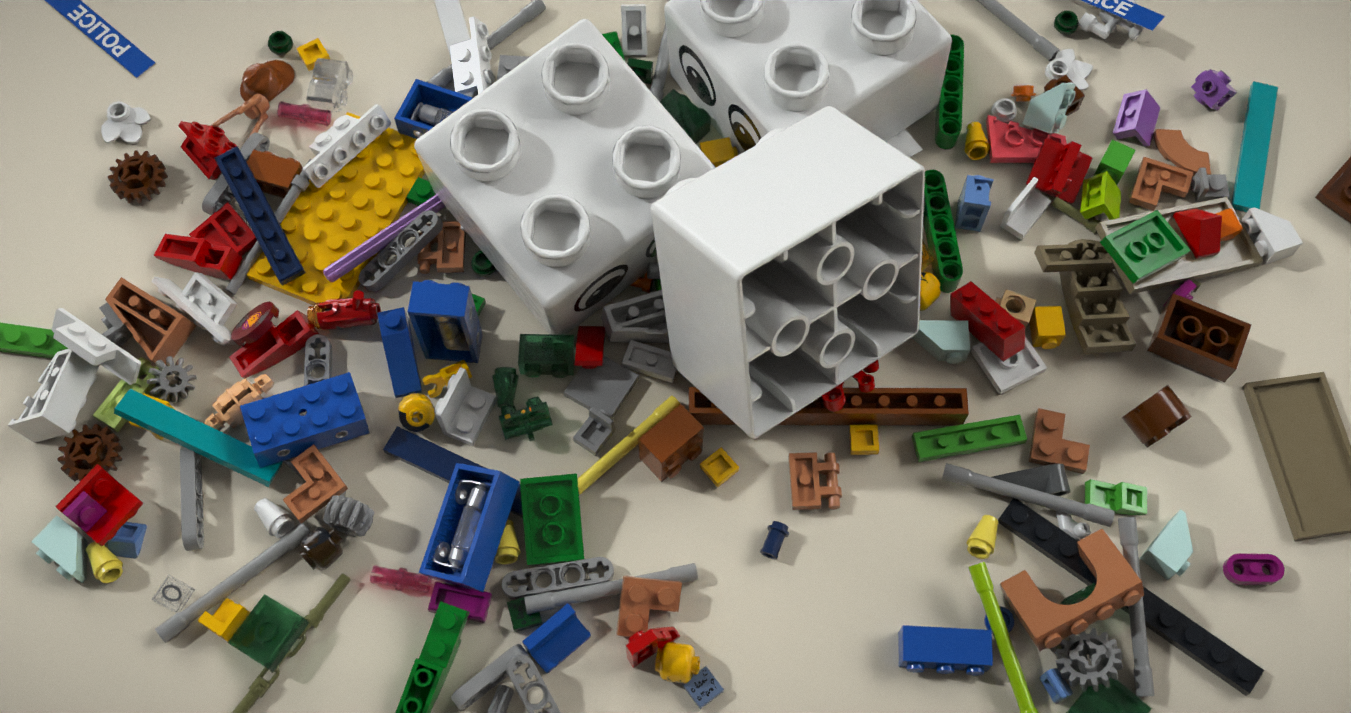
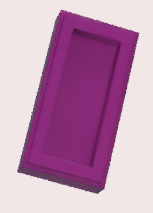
(471, 600)

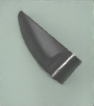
(1047, 478)

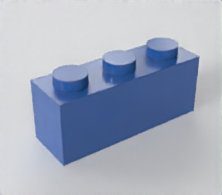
(945, 649)

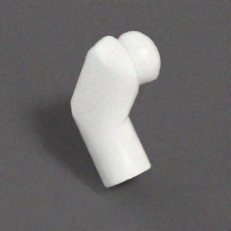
(1071, 527)

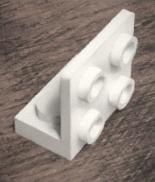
(463, 409)

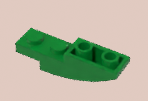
(434, 661)

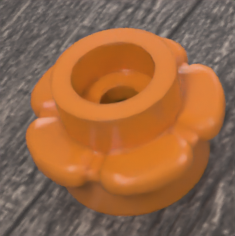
(1023, 92)

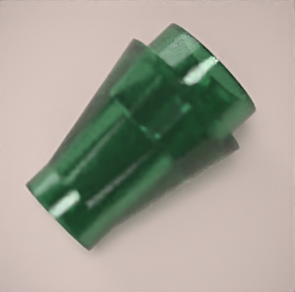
(505, 385)

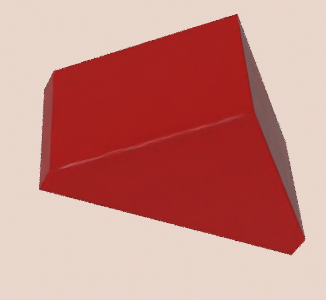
(1201, 231)

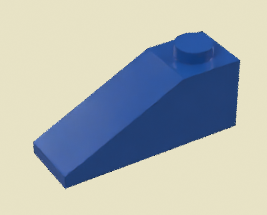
(399, 352)

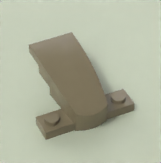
(1090, 294)

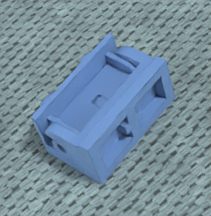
(973, 203)

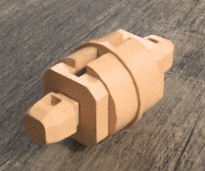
(230, 401)

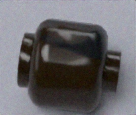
(321, 548)

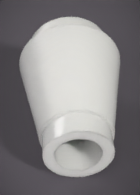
(274, 518)

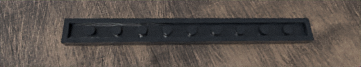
(1159, 615)

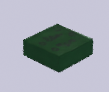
(519, 616)

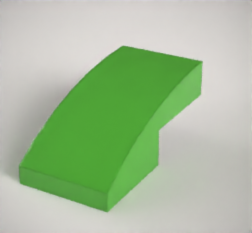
(1122, 498)

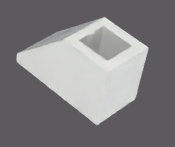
(1271, 235)

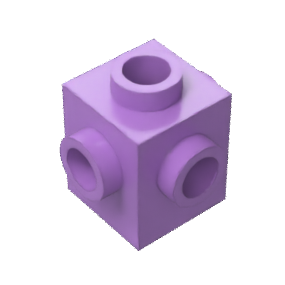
(1213, 88)

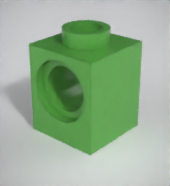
(1115, 160)

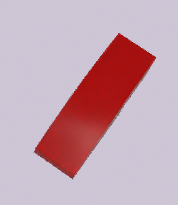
(199, 256)
(274, 345)

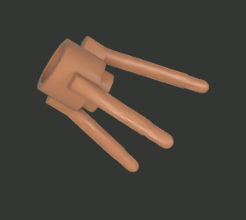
(253, 108)

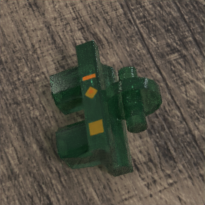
(526, 420)

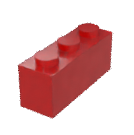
(987, 321)

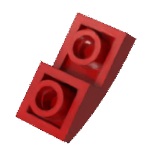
(590, 346)

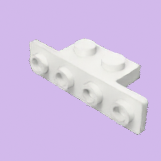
(472, 60)
(343, 143)
(203, 302)
(94, 346)

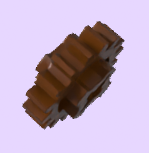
(137, 177)
(89, 449)

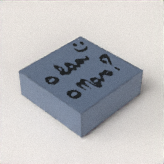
(703, 687)

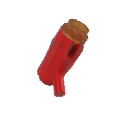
(344, 312)

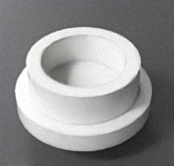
(1004, 110)

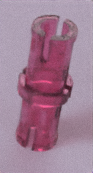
(304, 113)
(400, 579)

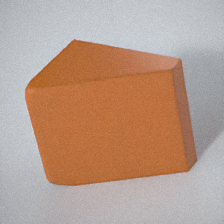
(1230, 225)

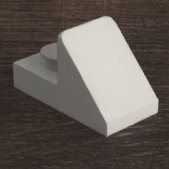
(634, 29)

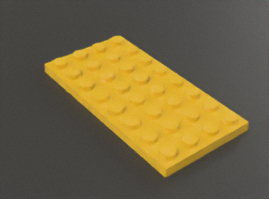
(343, 215)

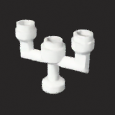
(1090, 24)

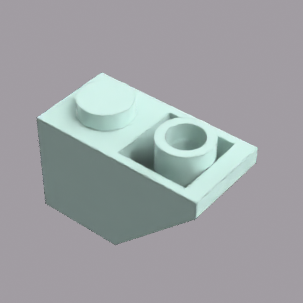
(1049, 109)
(64, 546)

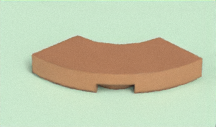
(1179, 152)

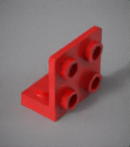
(111, 495)

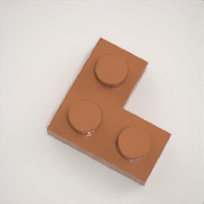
(1158, 177)
(1050, 448)
(320, 484)
(640, 596)

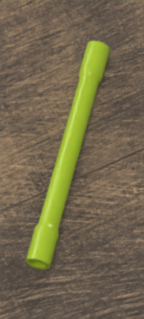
(985, 589)

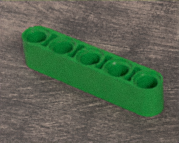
(952, 100)
(941, 241)

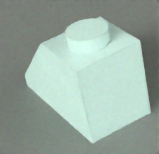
(944, 339)
(1170, 548)

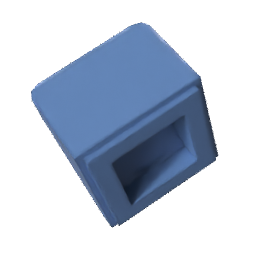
(128, 540)
(1055, 686)

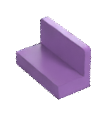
(1137, 117)

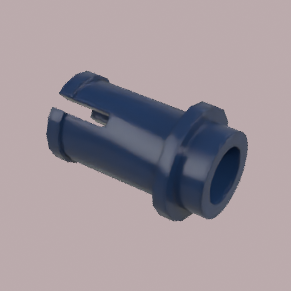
(774, 539)

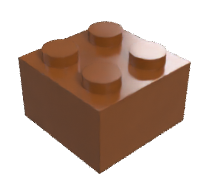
(671, 443)

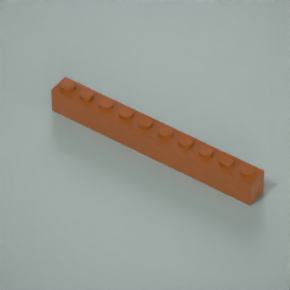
(876, 407)

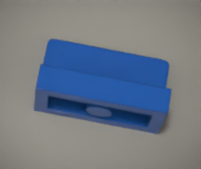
(556, 638)

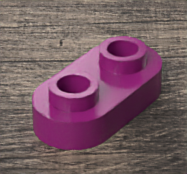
(1251, 569)

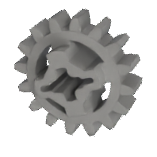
(1103, 655)

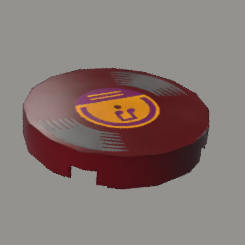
(254, 324)

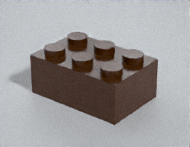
(1199, 337)

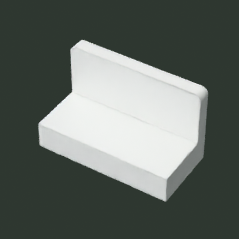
(1025, 211)

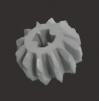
(180, 375)
(348, 515)

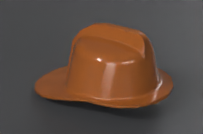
(266, 79)

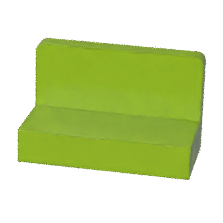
(1100, 196)

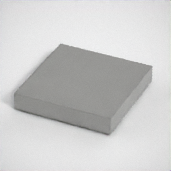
(602, 386)

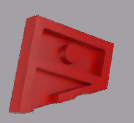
(227, 230)
(644, 645)

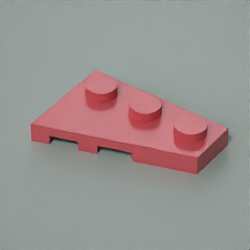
(1014, 143)

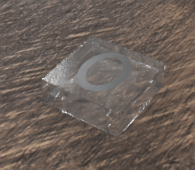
(173, 594)

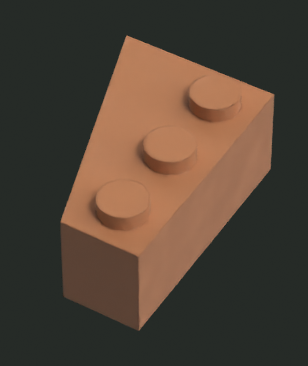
(152, 323)

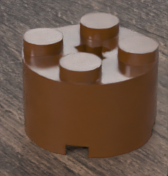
(1157, 416)

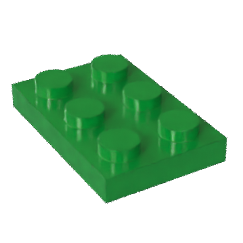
(1145, 246)
(552, 519)

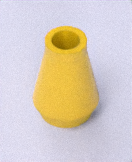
(976, 143)

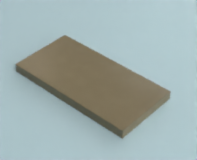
(1233, 255)
(1305, 452)

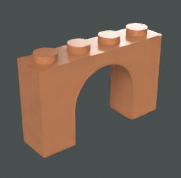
(1051, 622)

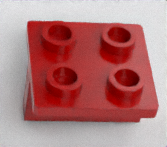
(203, 145)
(1060, 169)

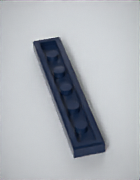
(260, 216)
(433, 459)

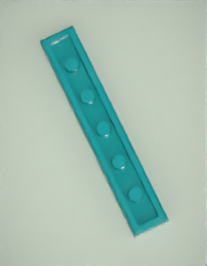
(1254, 147)
(194, 436)

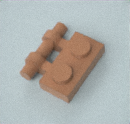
(450, 250)
(805, 484)

